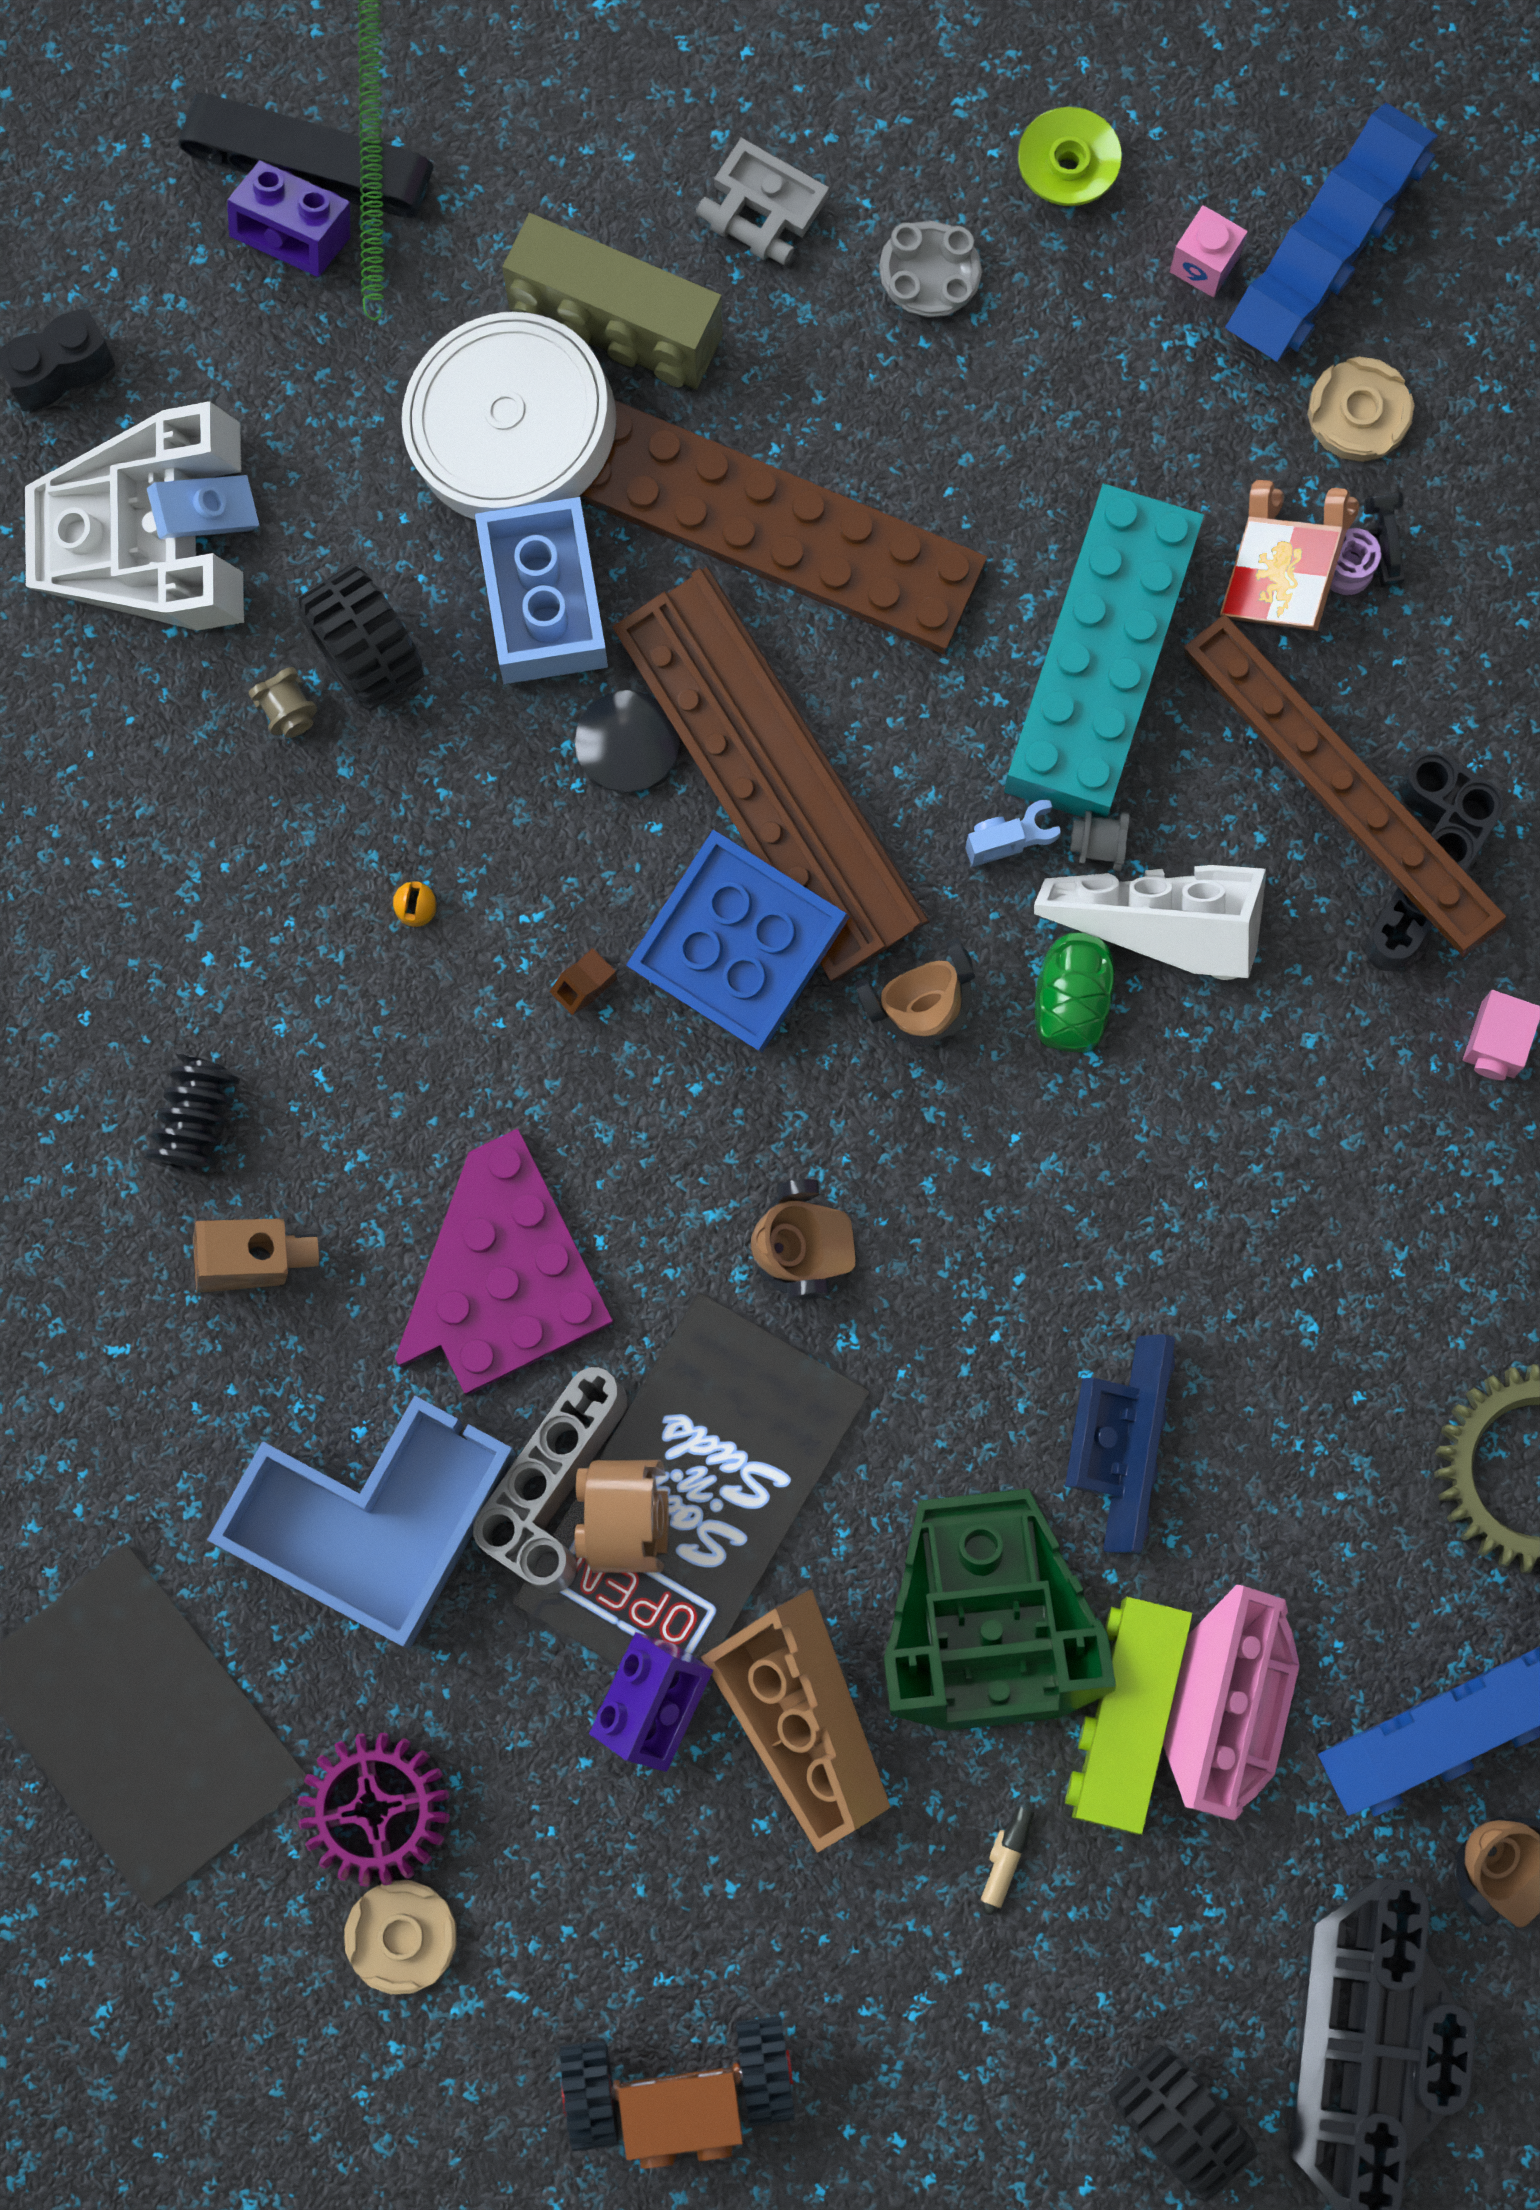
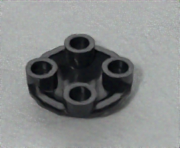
(626, 742)

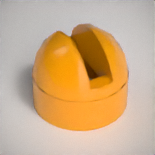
(425, 905)

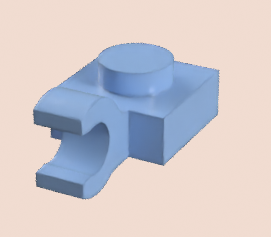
(999, 839)

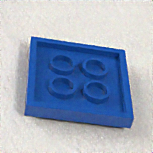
(737, 940)

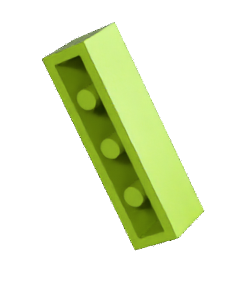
(1132, 1721)

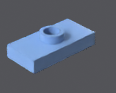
(202, 506)

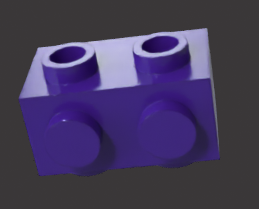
(289, 218)
(650, 1702)

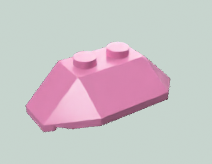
(1232, 1702)

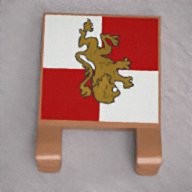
(1286, 565)

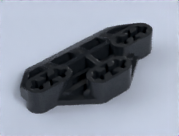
(1388, 2049)

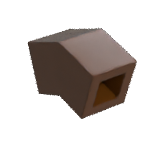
(583, 982)

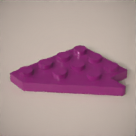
(501, 1274)

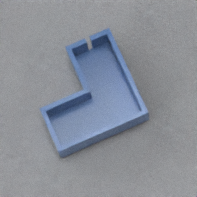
(374, 1551)

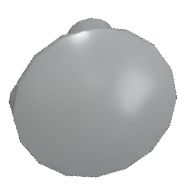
(930, 268)

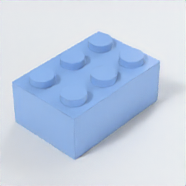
(541, 590)

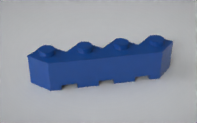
(1327, 240)
(1437, 1736)

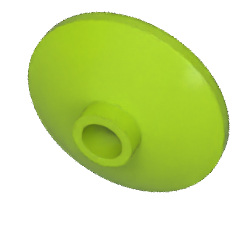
(1075, 136)

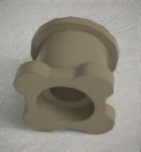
(284, 703)

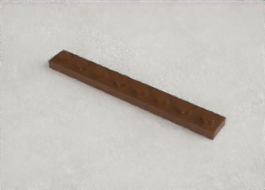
(1345, 786)

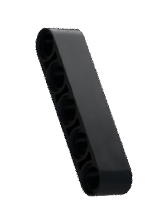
(242, 134)

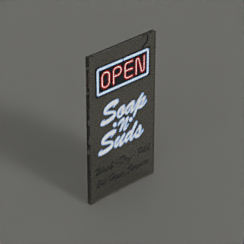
(741, 1448)

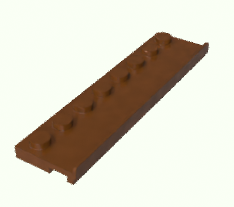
(768, 764)

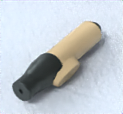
(1005, 1856)

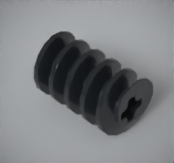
(191, 1116)

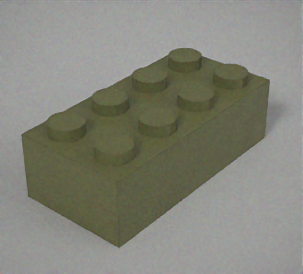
(614, 301)

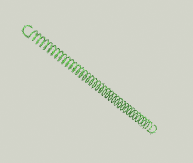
(374, 151)

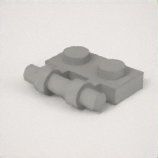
(769, 188)

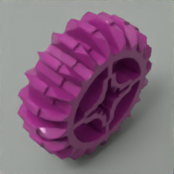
(327, 1819)

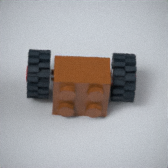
(680, 2109)

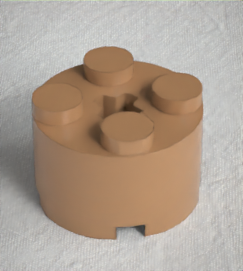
(622, 1516)

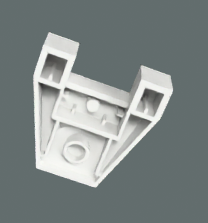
(96, 531)

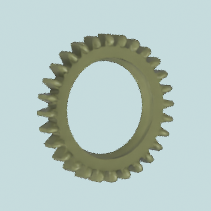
(1461, 1455)

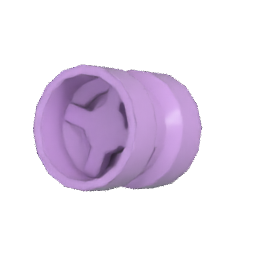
(1355, 572)

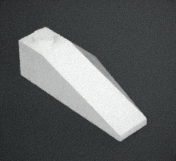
(1189, 921)

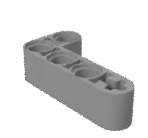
(560, 1471)

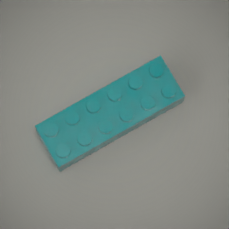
(1103, 652)

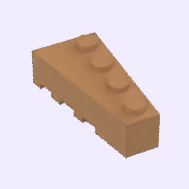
(801, 1719)

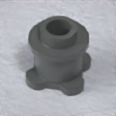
(1100, 839)

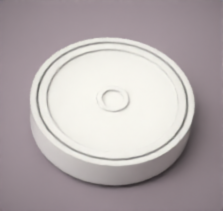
(508, 414)

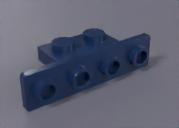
(1119, 1441)

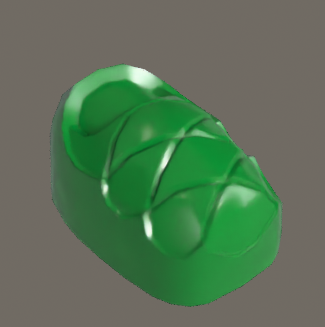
(1074, 993)

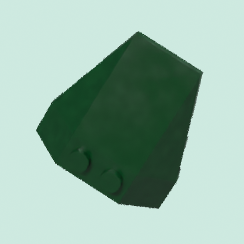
(991, 1620)

